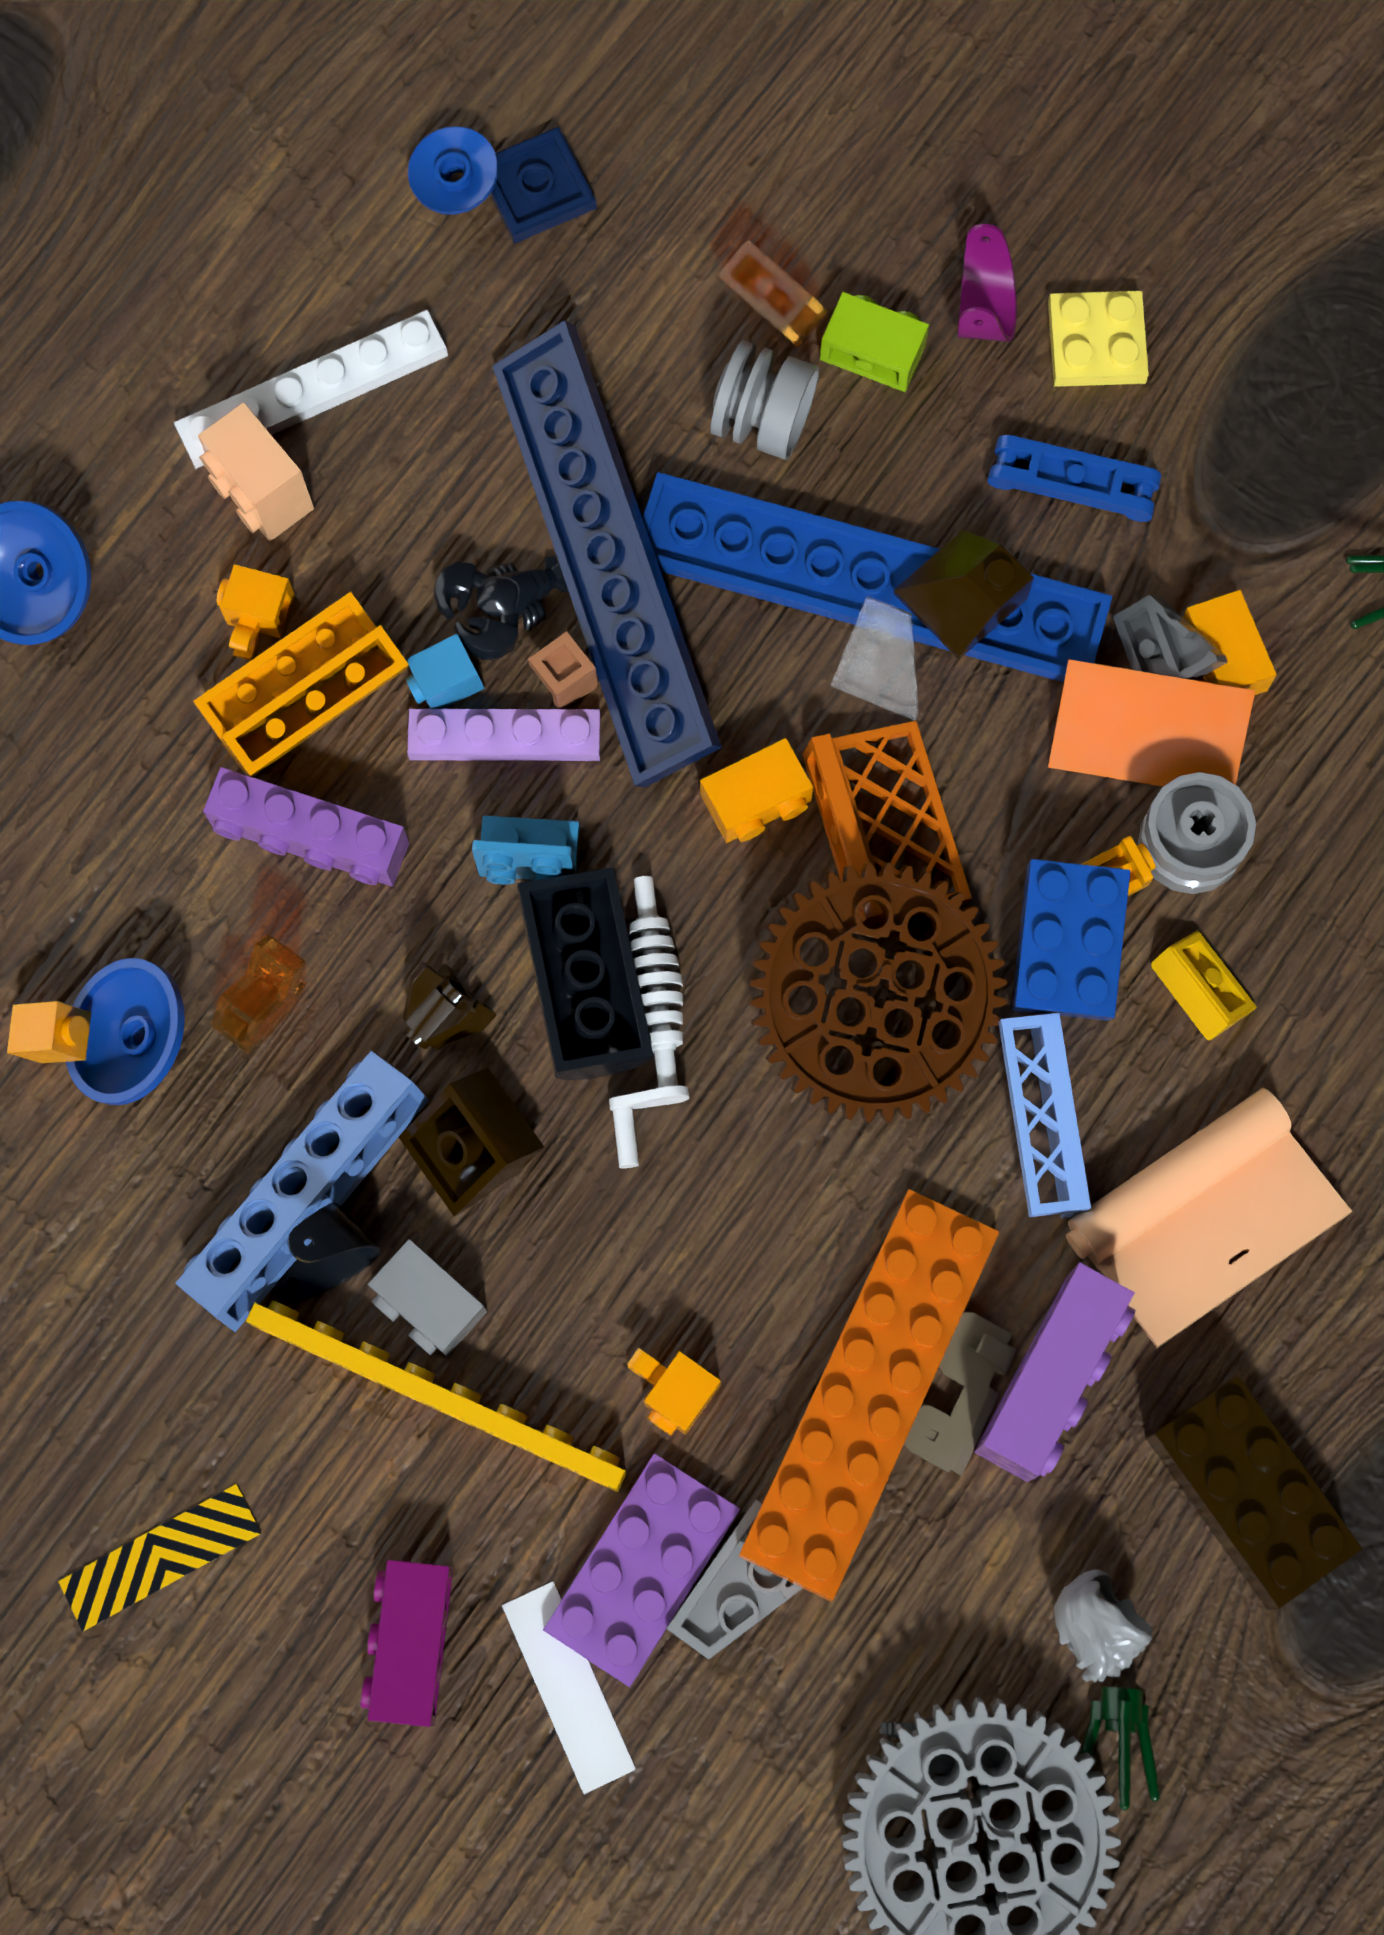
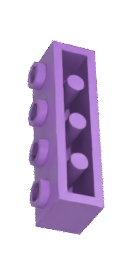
(306, 827)

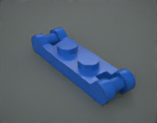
(1075, 477)

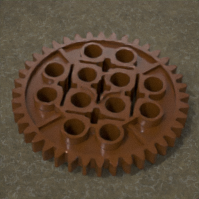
(949, 946)

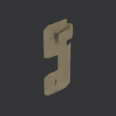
(974, 1370)

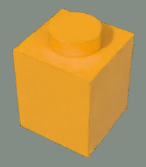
(49, 1032)

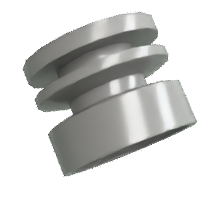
(764, 400)

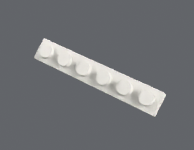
(326, 380)

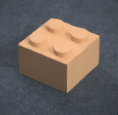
(255, 473)

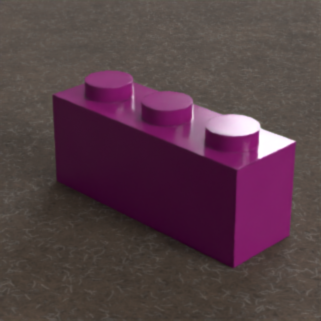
(408, 1643)

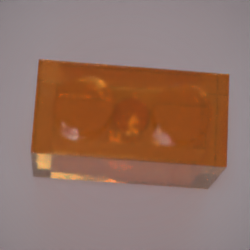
(772, 293)

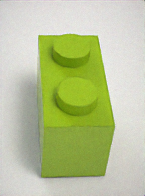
(874, 341)

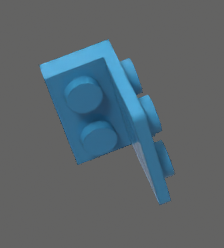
(525, 849)

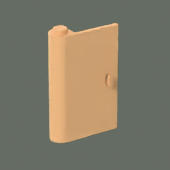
(1201, 1205)

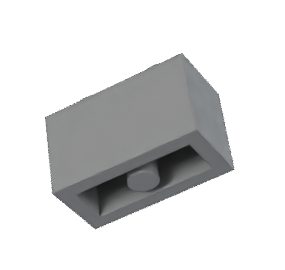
(426, 1299)

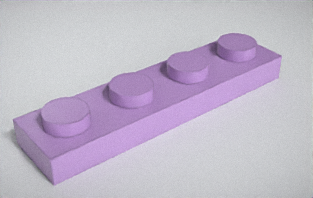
(504, 734)

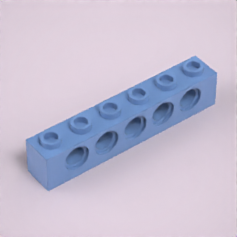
(329, 1180)

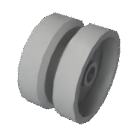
(1216, 813)

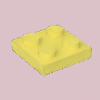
(1098, 338)

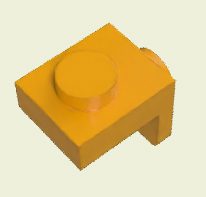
(1130, 857)

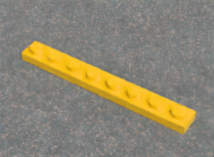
(458, 1403)

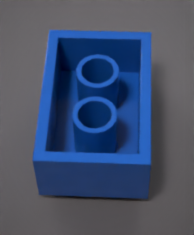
(1070, 940)

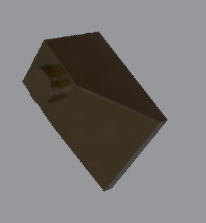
(965, 590)

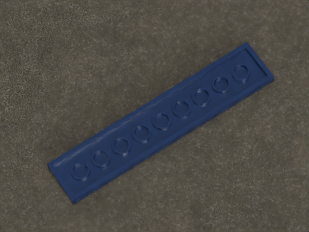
(606, 556)

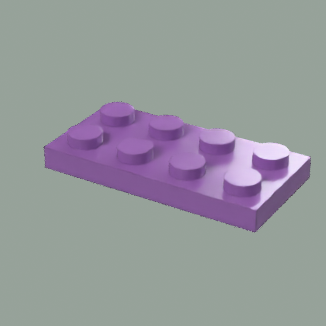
(641, 1570)

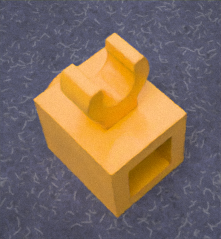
(254, 605)
(678, 1391)

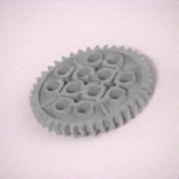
(1033, 1764)

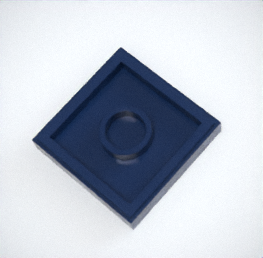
(539, 186)

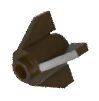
(441, 1008)

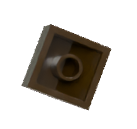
(470, 1140)

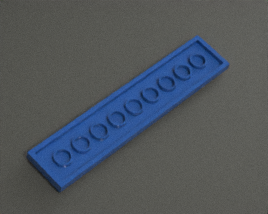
(836, 565)

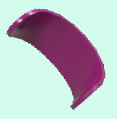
(988, 287)

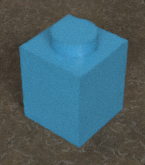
(443, 674)

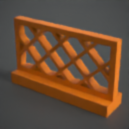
(844, 821)

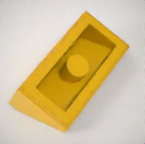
(1202, 985)

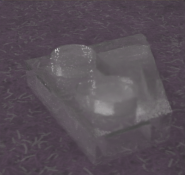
(881, 659)

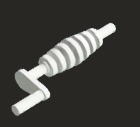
(659, 997)

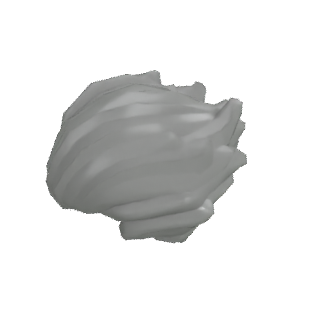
(1099, 1627)

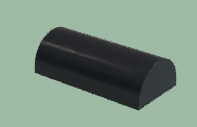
(585, 974)

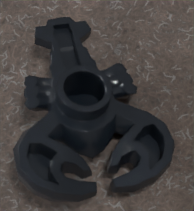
(503, 597)

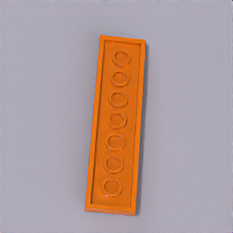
(869, 1396)

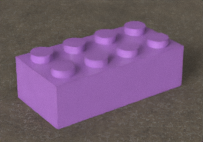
(1054, 1373)

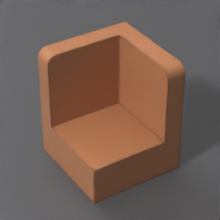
(564, 671)

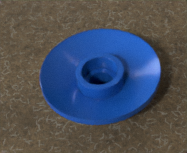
(447, 153)

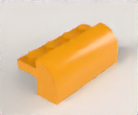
(300, 684)

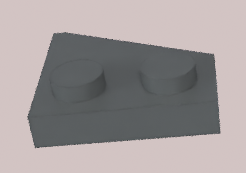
(1164, 641)

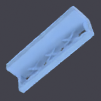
(1056, 1113)

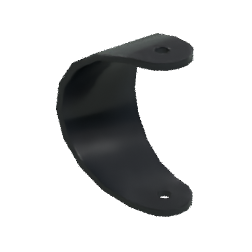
(334, 1255)

